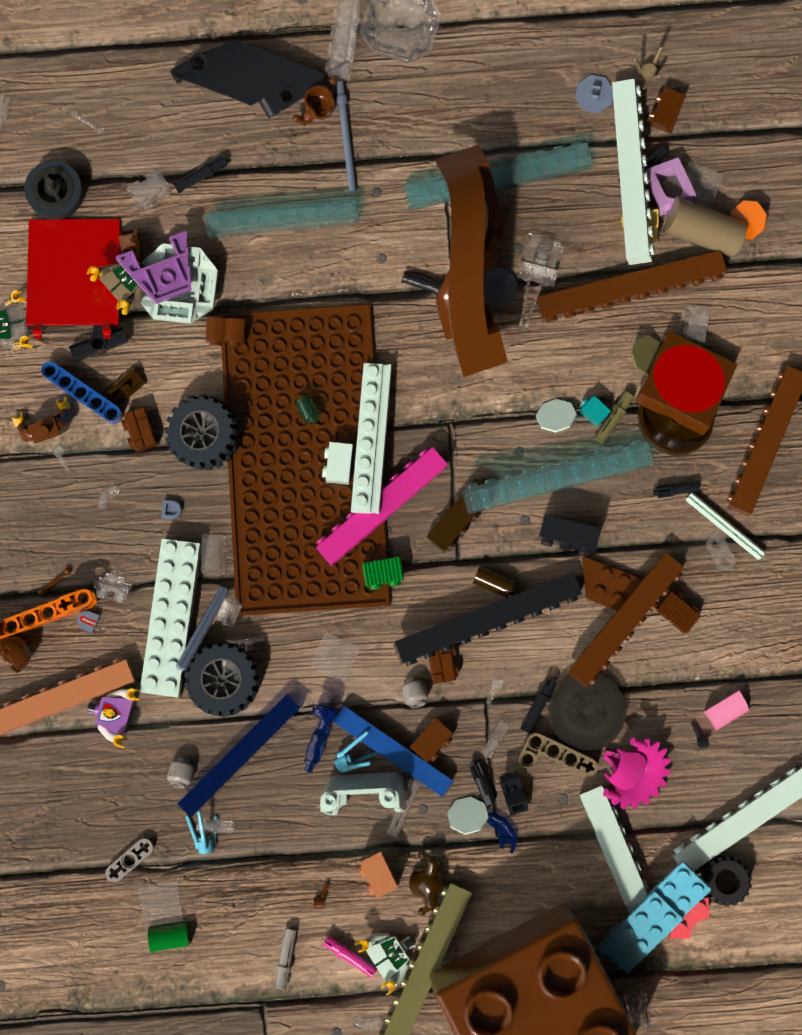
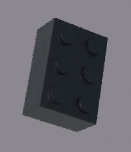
(568, 535)

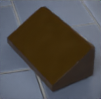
(124, 386)

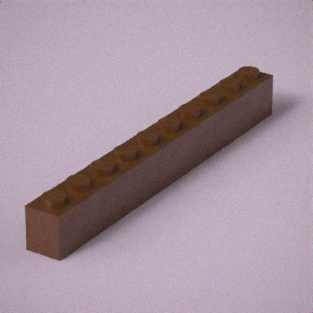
(631, 286)

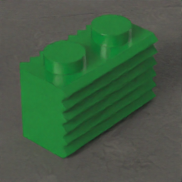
(383, 572)

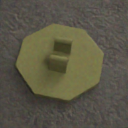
(644, 352)

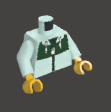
(388, 956)

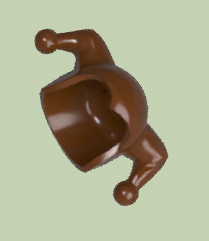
(318, 103)

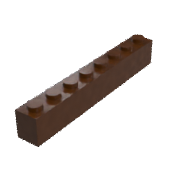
(765, 446)
(625, 619)

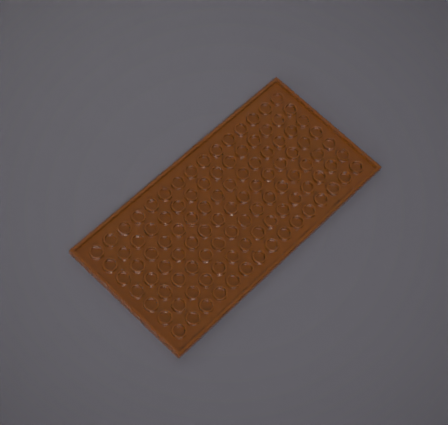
(276, 475)

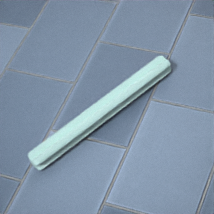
(725, 526)

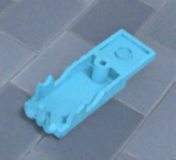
(653, 917)

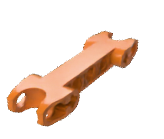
(58, 606)

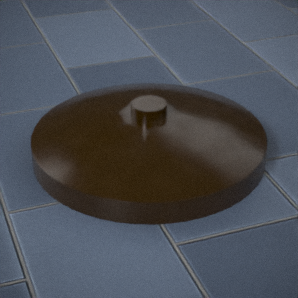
(668, 435)

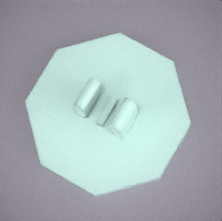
(556, 415)
(467, 815)

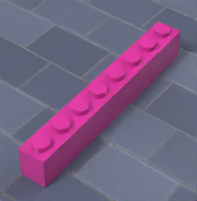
(393, 497)

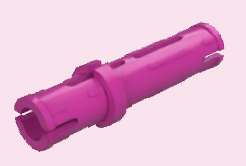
(349, 956)

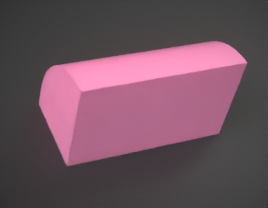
(727, 710)

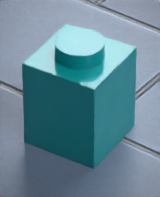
(594, 410)

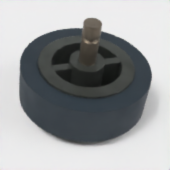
(54, 190)

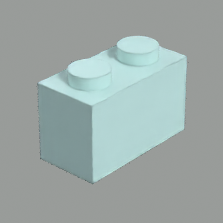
(338, 463)

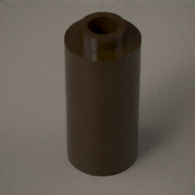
(495, 582)

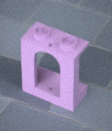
(663, 171)

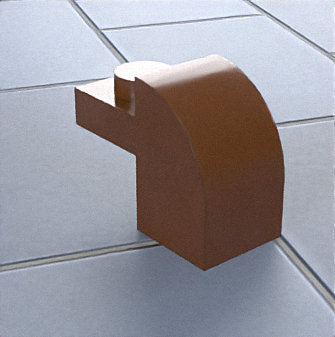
(130, 241)

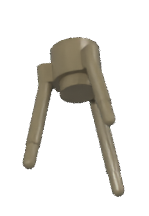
(649, 70)

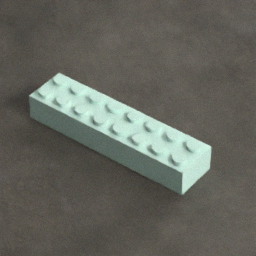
(170, 617)

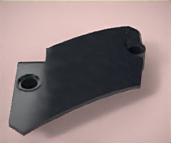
(249, 75)

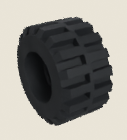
(742, 885)

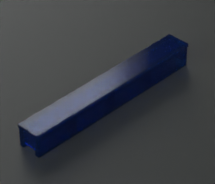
(239, 755)

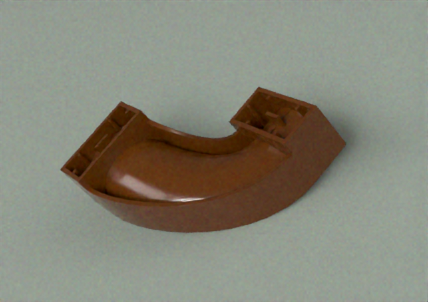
(461, 296)

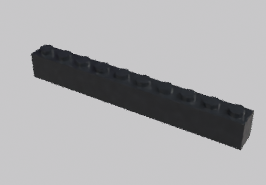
(487, 618)

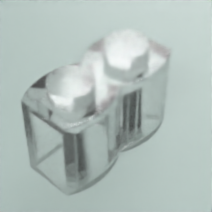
(695, 324)

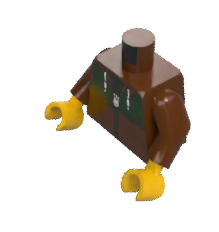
(44, 428)

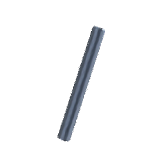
(202, 629)

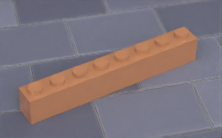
(65, 695)

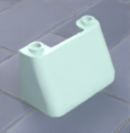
(388, 785)

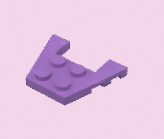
(164, 278)

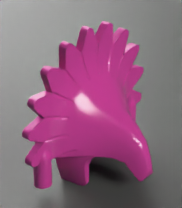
(636, 773)

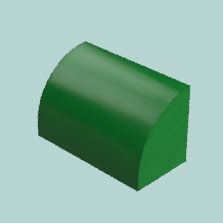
(168, 936)

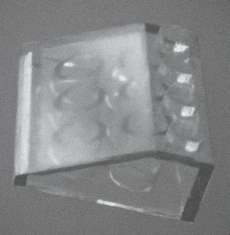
(344, 40)

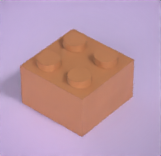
(378, 874)

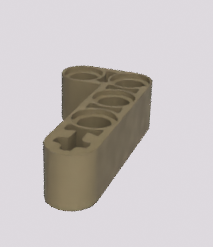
(560, 757)

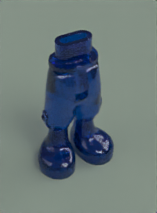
(320, 735)

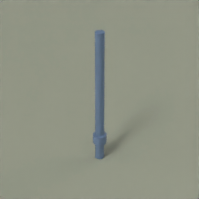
(342, 101)

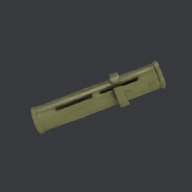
(618, 411)

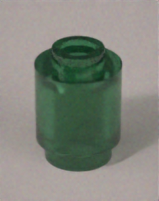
(308, 409)

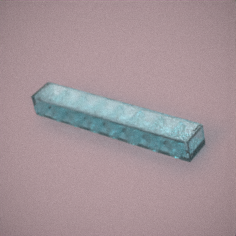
(281, 218)

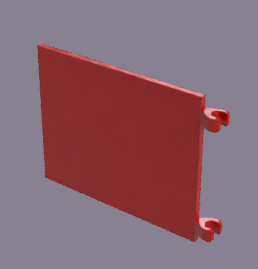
(58, 277)

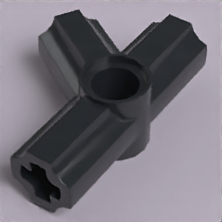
(86, 348)

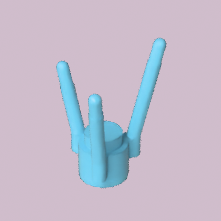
(345, 762)
(204, 844)

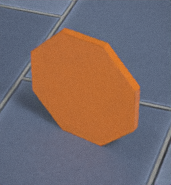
(753, 215)

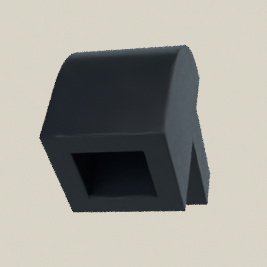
(513, 793)

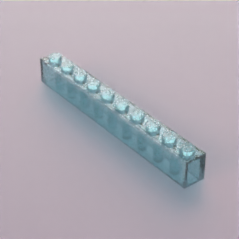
(506, 173)
(557, 477)

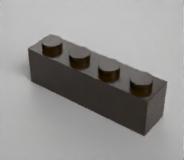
(452, 525)

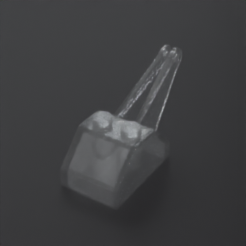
(540, 265)

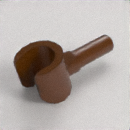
(320, 902)

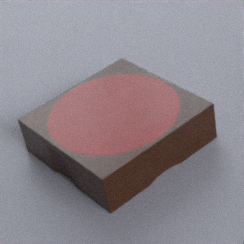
(686, 383)

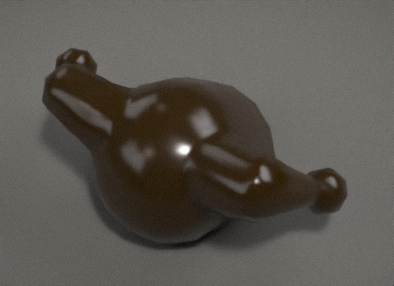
(427, 882)

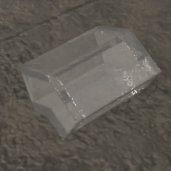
(229, 611)

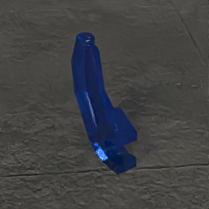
(504, 829)

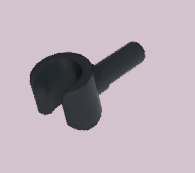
(702, 742)

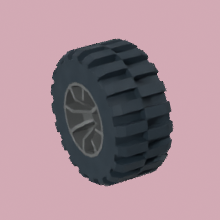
(203, 432)
(222, 679)

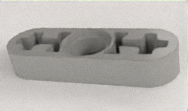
(115, 865)

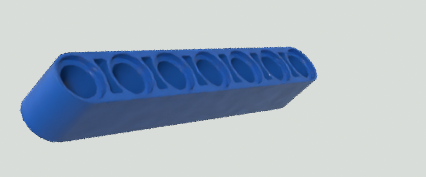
(393, 751)

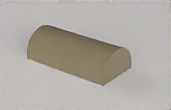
(705, 227)

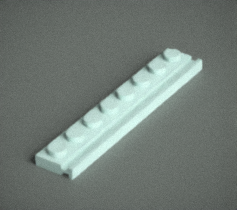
(371, 438)

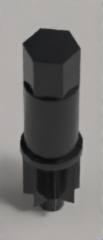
(676, 489)
(481, 782)

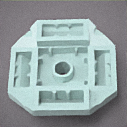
(193, 304)

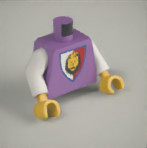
(114, 714)

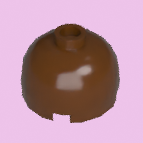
(15, 652)

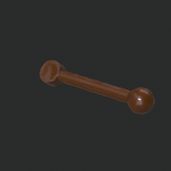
(42, 591)

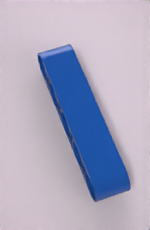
(73, 389)

